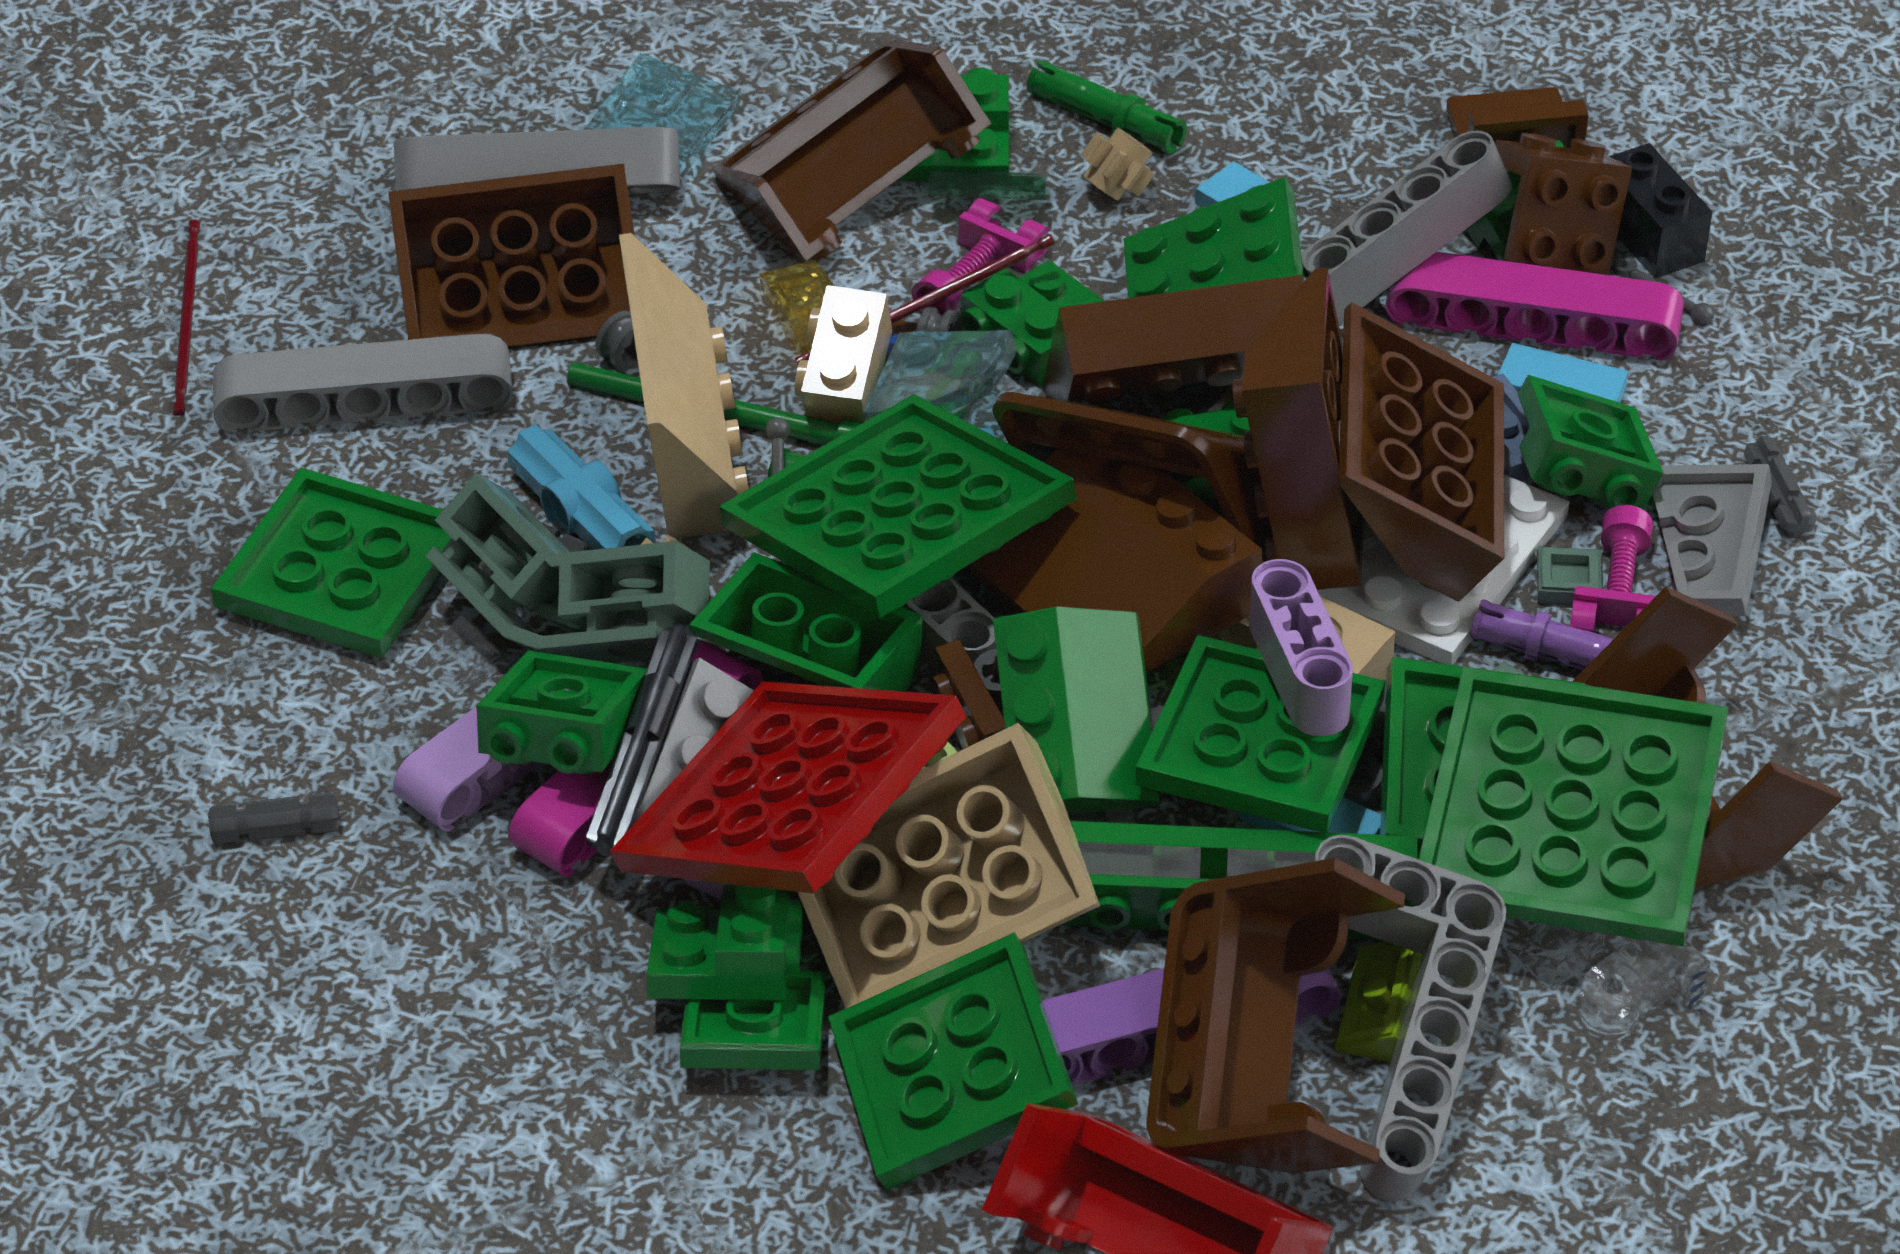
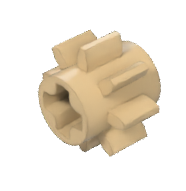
(1117, 164)

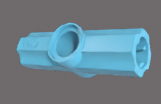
(576, 493)

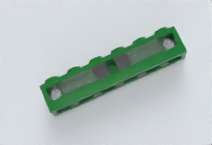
(1147, 866)

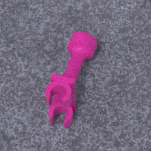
(987, 243)
(1625, 535)

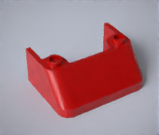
(1128, 1196)

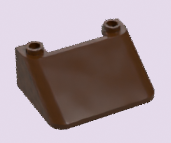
(852, 143)
(1046, 424)

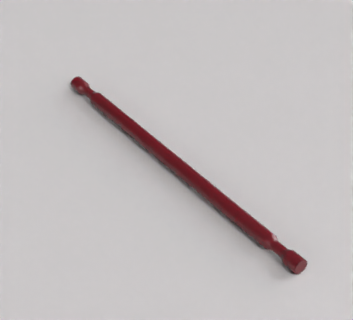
(962, 282)
(186, 318)

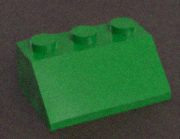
(811, 630)
(1083, 697)

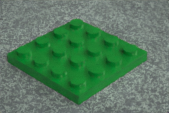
(897, 504)
(1577, 802)

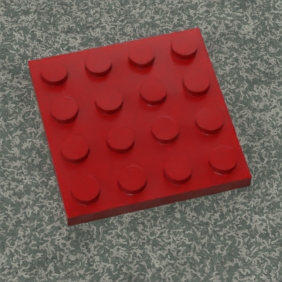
(789, 786)

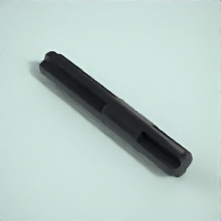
(642, 738)

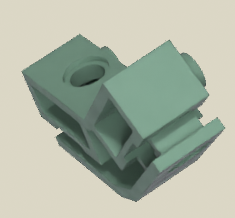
(584, 591)

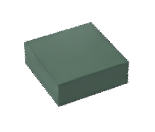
(1564, 569)

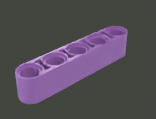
(1119, 1021)

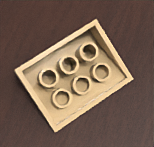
(683, 395)
(952, 867)

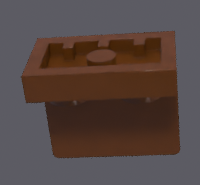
(1518, 112)

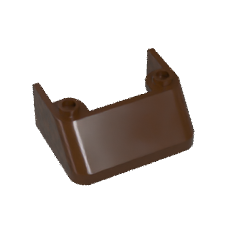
(1659, 659)
(1233, 1015)

